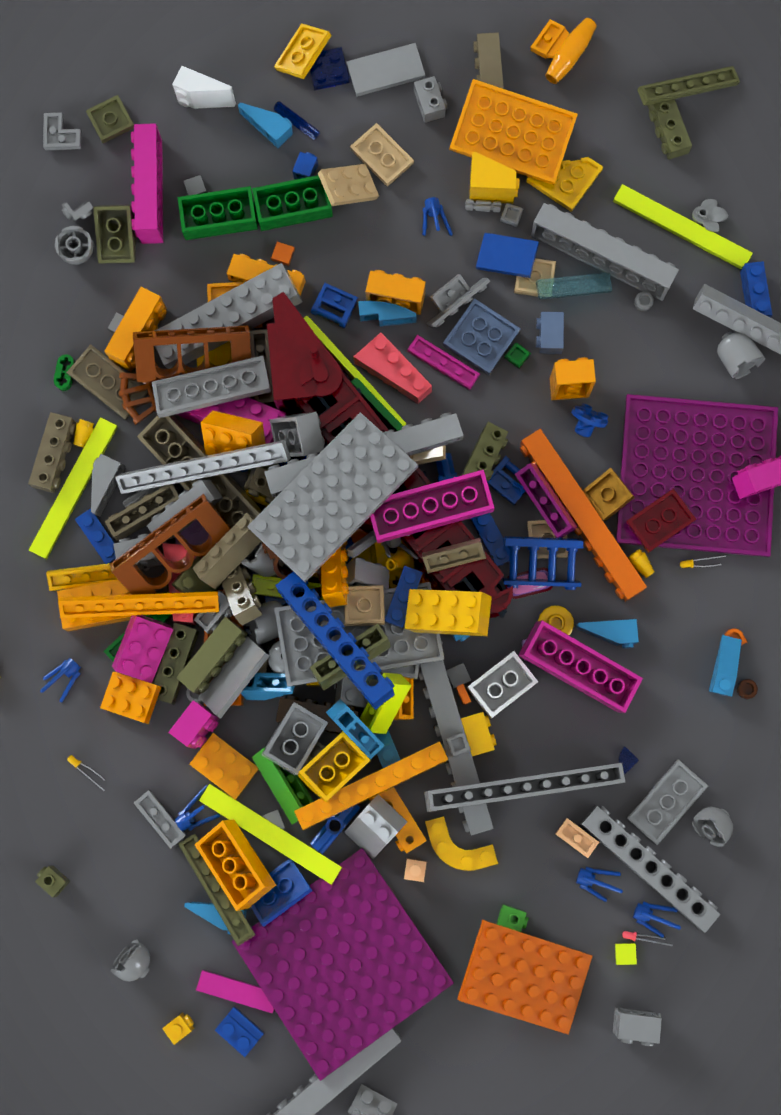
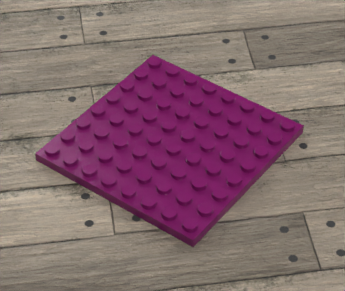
(697, 453)
(343, 965)

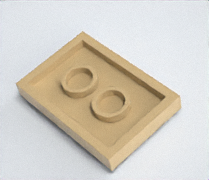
(381, 154)
(348, 184)

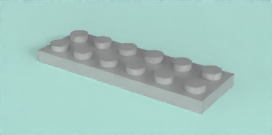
(211, 386)

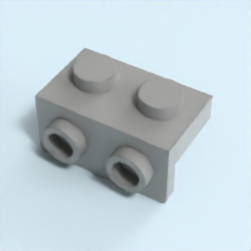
(80, 212)
(211, 620)
(371, 1103)

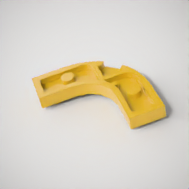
(455, 856)

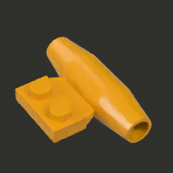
(563, 47)

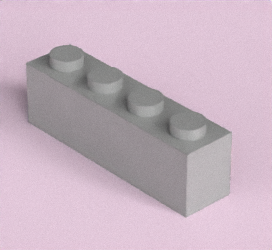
(185, 498)

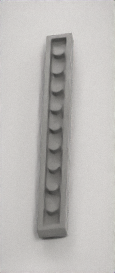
(203, 467)

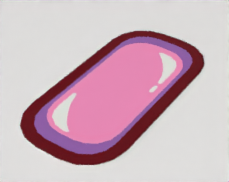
(527, 590)

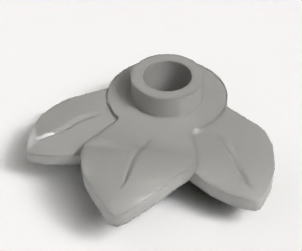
(710, 215)

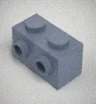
(550, 332)

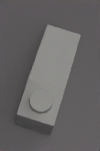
(103, 482)

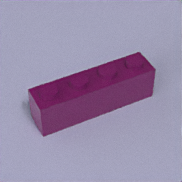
(546, 500)

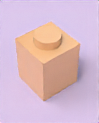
(415, 870)

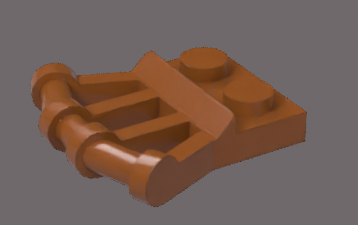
(128, 404)

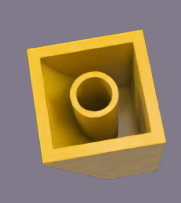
(492, 180)

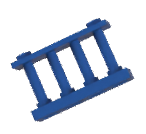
(533, 545)

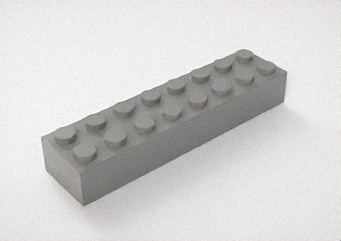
(603, 251)
(242, 306)

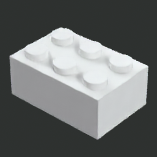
(502, 685)

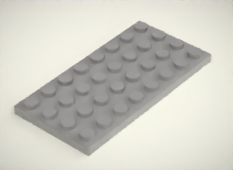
(332, 497)
(302, 649)

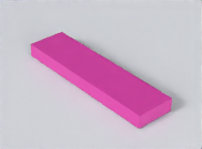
(443, 362)
(234, 991)

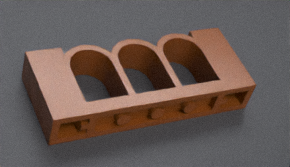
(144, 344)
(136, 581)

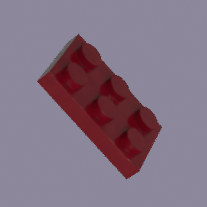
(660, 520)

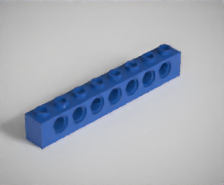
(376, 694)

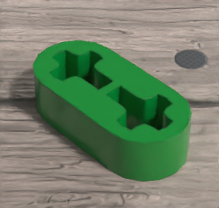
(60, 372)

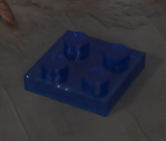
(329, 69)

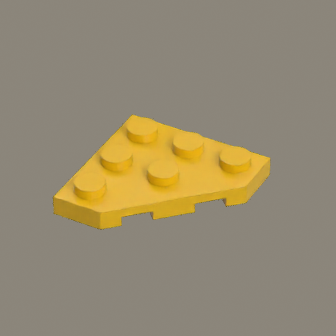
(571, 182)

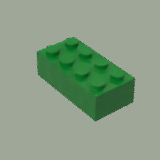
(291, 203)
(217, 213)

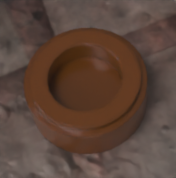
(747, 689)

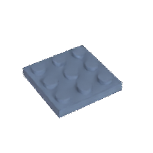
(481, 336)

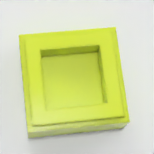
(625, 953)

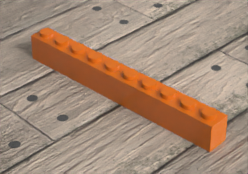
(590, 525)

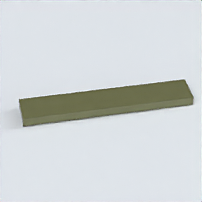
(688, 85)
(233, 919)

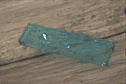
(574, 286)

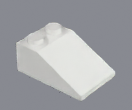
(201, 91)

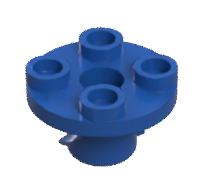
(588, 420)

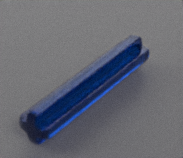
(296, 120)

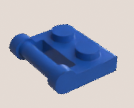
(335, 299)
(504, 483)

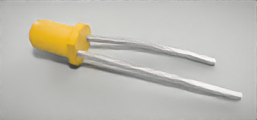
(689, 563)
(72, 760)

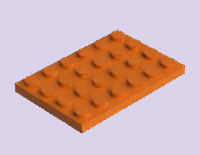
(524, 977)

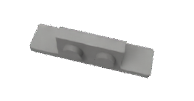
(452, 296)

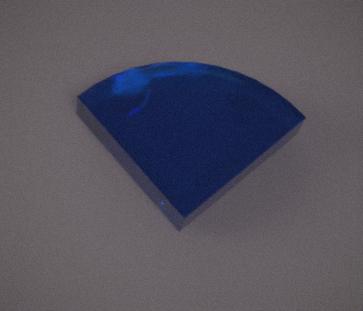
(627, 759)

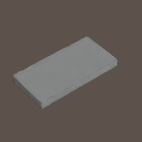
(385, 69)
(234, 677)
(667, 802)

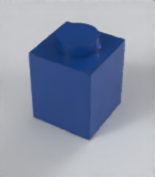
(305, 165)

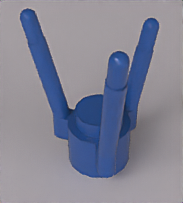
(433, 208)
(68, 667)
(185, 820)
(586, 879)
(643, 913)

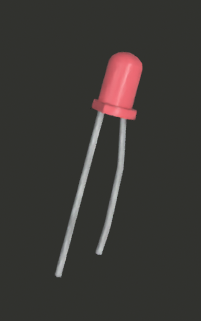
(632, 936)

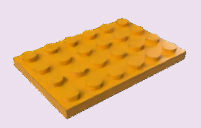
(513, 131)

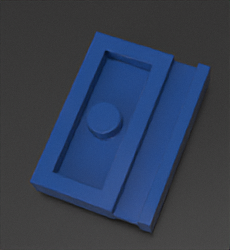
(239, 1031)

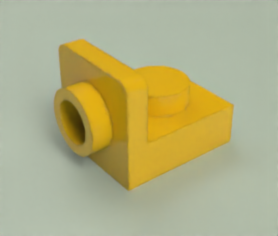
(179, 1028)

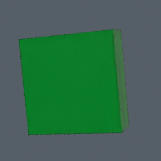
(517, 355)

